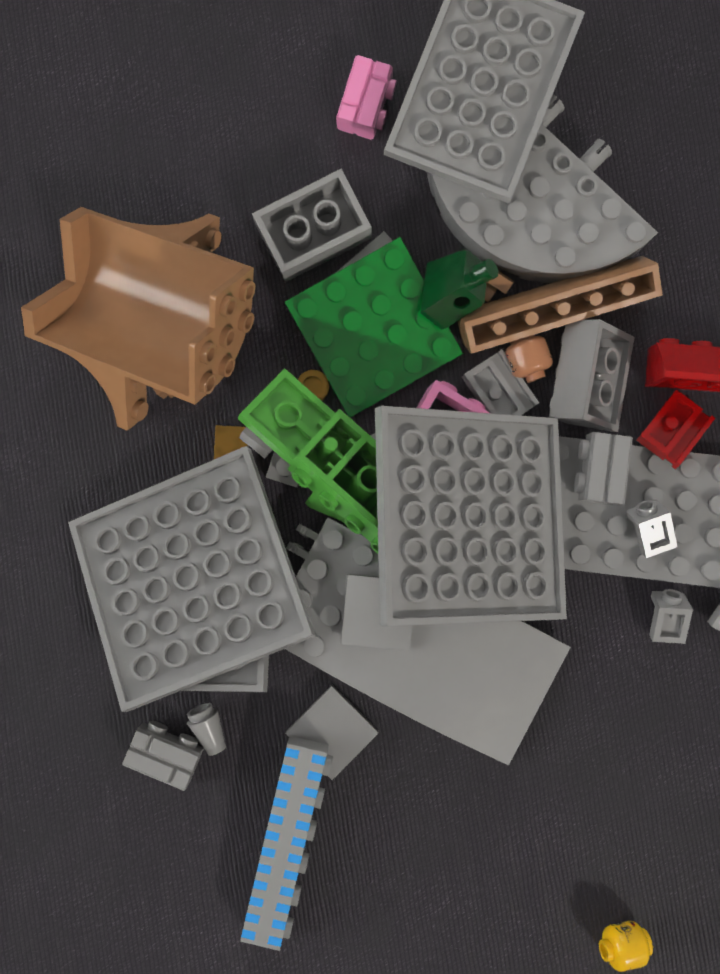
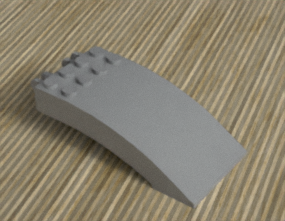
(457, 678)

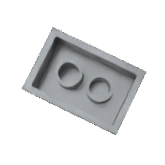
(313, 225)

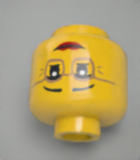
(625, 946)

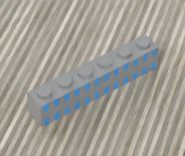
(284, 843)

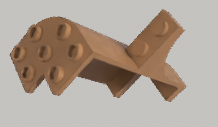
(145, 308)

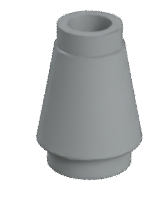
(207, 728)

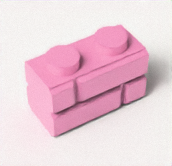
(365, 97)

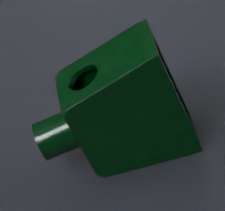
(455, 287)

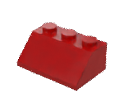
(683, 365)

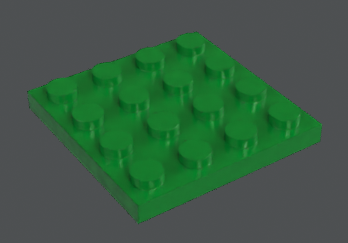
(370, 328)

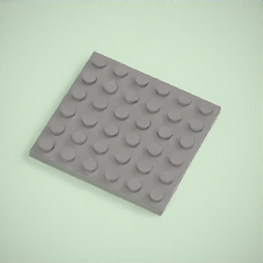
(468, 517)
(189, 580)

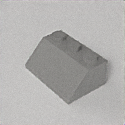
(591, 375)

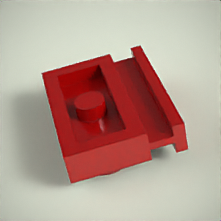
(675, 429)

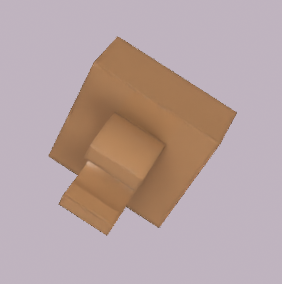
(501, 283)

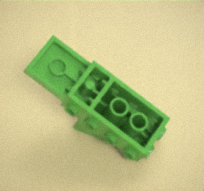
(323, 452)

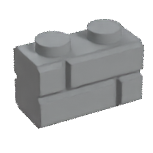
(603, 468)
(163, 755)

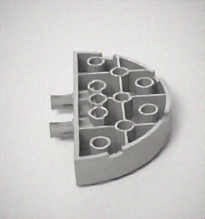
(559, 217)

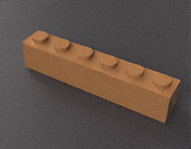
(560, 304)

